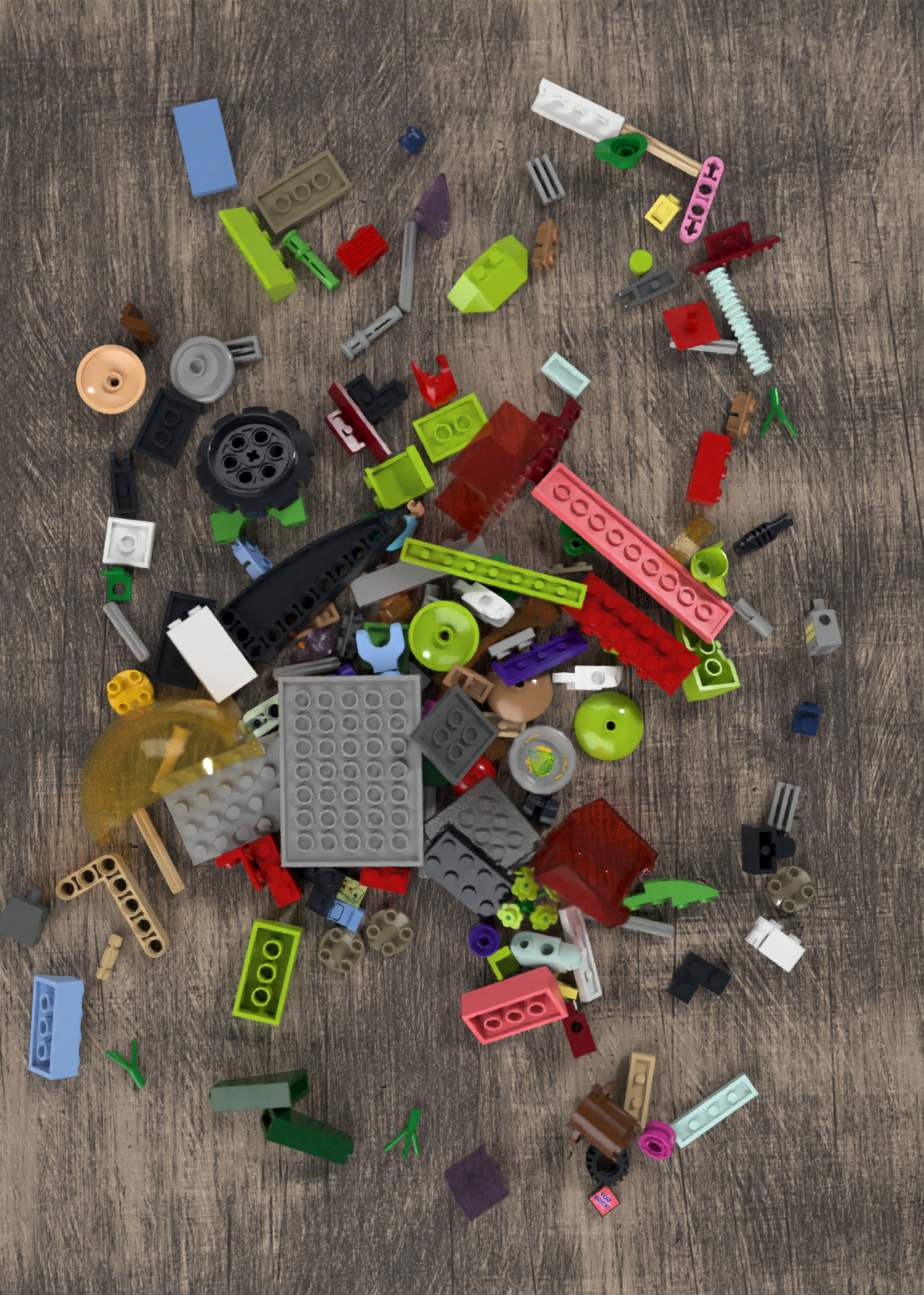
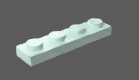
(713, 1109)

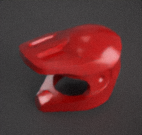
(436, 389)

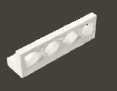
(576, 112)

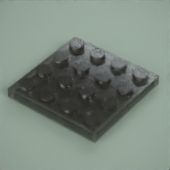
(489, 825)

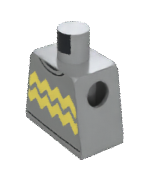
(821, 629)

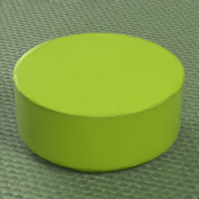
(640, 262)

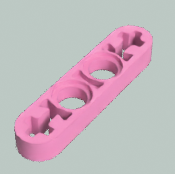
(701, 200)

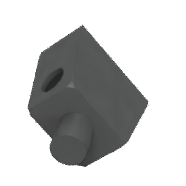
(25, 917)

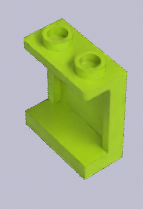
(399, 479)

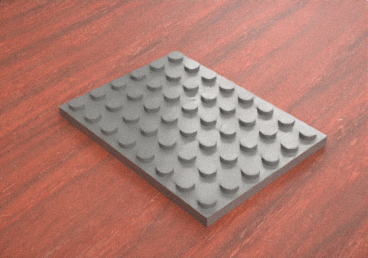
(350, 771)

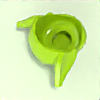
(711, 567)

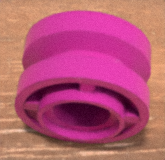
(657, 1140)

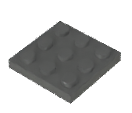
(454, 734)

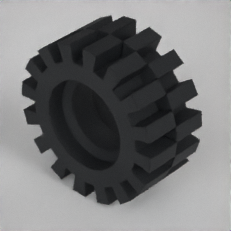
(606, 1176)

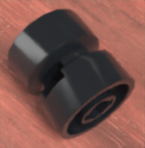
(547, 812)

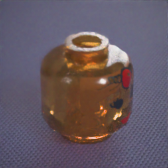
(395, 608)

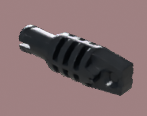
(761, 536)

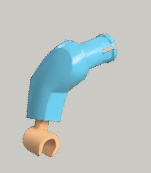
(416, 511)

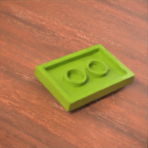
(450, 427)

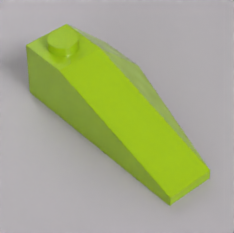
(713, 673)

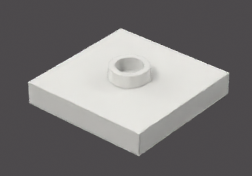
(129, 542)

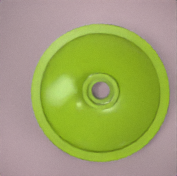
(426, 635)
(592, 730)

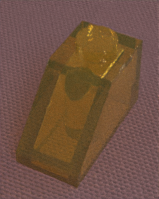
(691, 539)

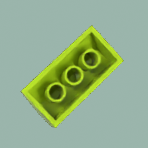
(258, 252)

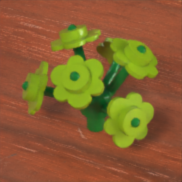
(526, 890)

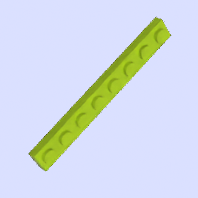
(493, 573)

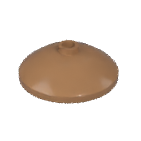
(520, 703)

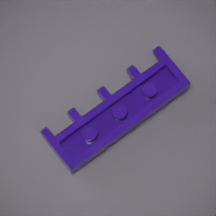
(540, 657)

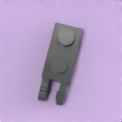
(649, 288)

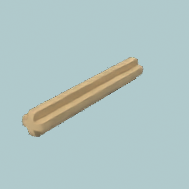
(666, 153)
(158, 851)

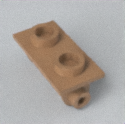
(548, 235)
(744, 407)

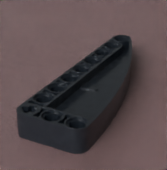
(288, 586)

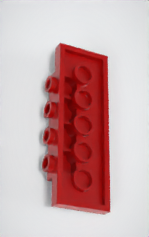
(633, 636)

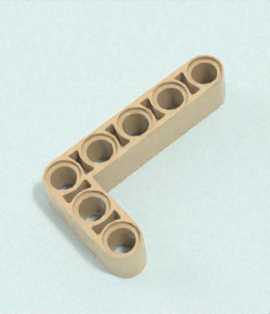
(122, 897)

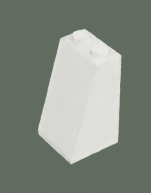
(210, 653)

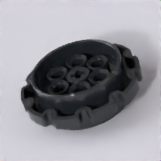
(255, 461)

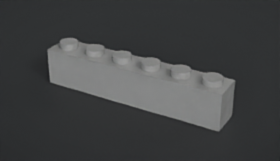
(405, 576)

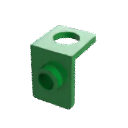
(115, 576)

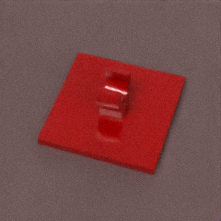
(691, 325)

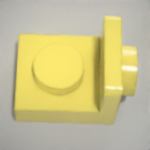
(663, 211)

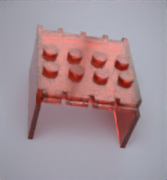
(492, 469)

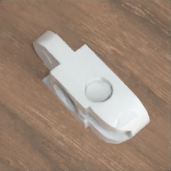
(484, 603)
(589, 677)

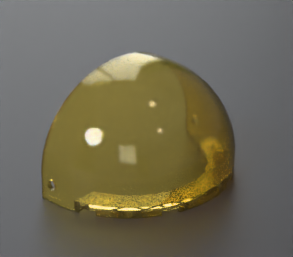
(156, 753)

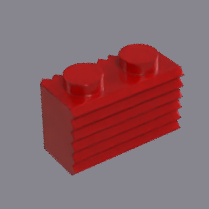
(361, 250)

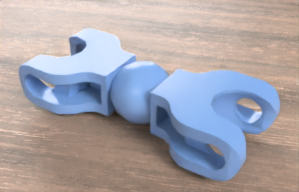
(386, 658)

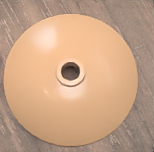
(99, 371)

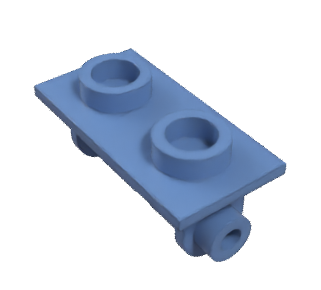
(247, 550)

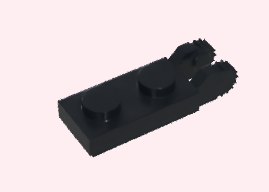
(123, 485)

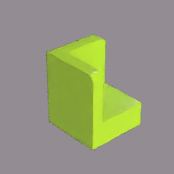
(503, 961)

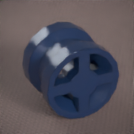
(412, 140)

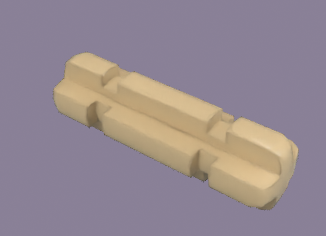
(109, 957)

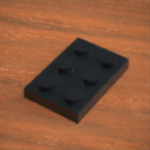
(167, 427)

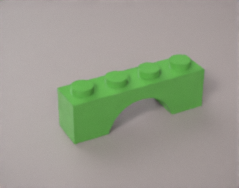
(231, 526)

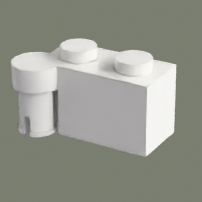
(775, 944)

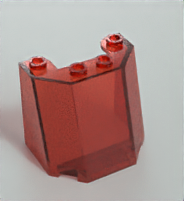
(594, 861)

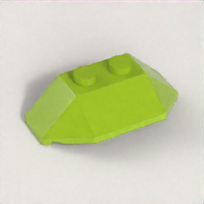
(491, 278)

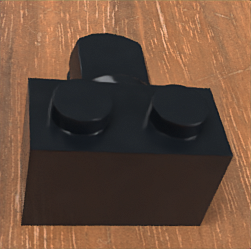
(763, 848)

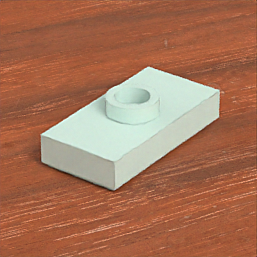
(565, 375)

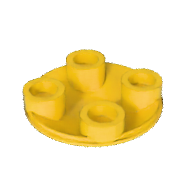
(129, 690)

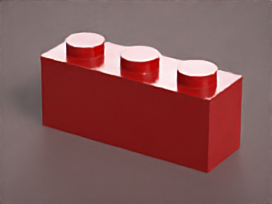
(708, 469)
(279, 879)

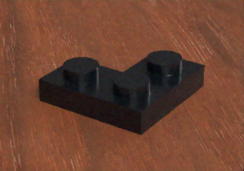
(376, 403)
(326, 887)
(697, 971)

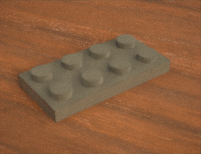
(302, 193)

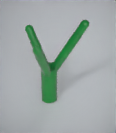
(776, 407)
(131, 1068)
(410, 1130)

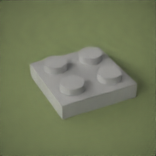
(519, 640)

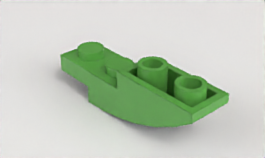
(678, 891)

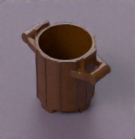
(603, 1122)

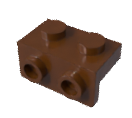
(132, 319)

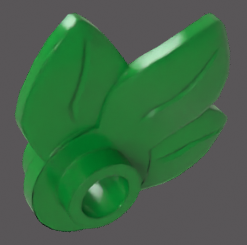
(570, 536)

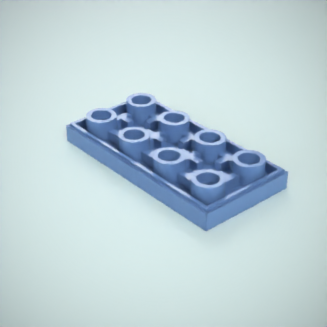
(205, 147)

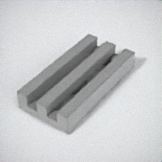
(538, 163)
(242, 341)
(790, 814)

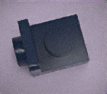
(806, 719)

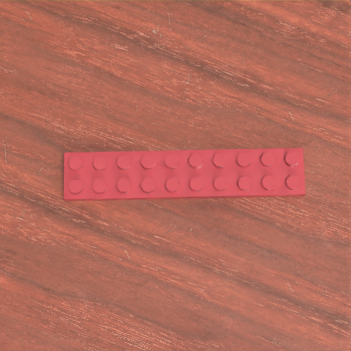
(633, 552)

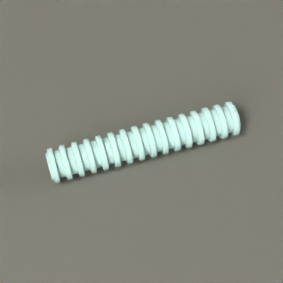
(738, 320)

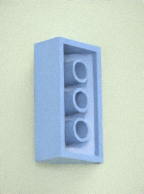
(56, 1026)

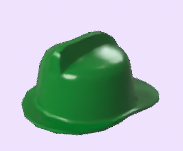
(622, 151)

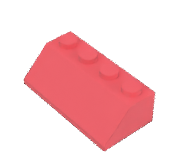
(513, 1005)

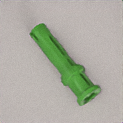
(304, 253)

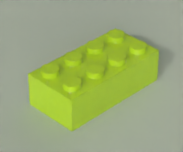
(268, 971)

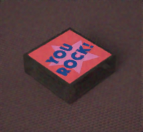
(604, 1199)

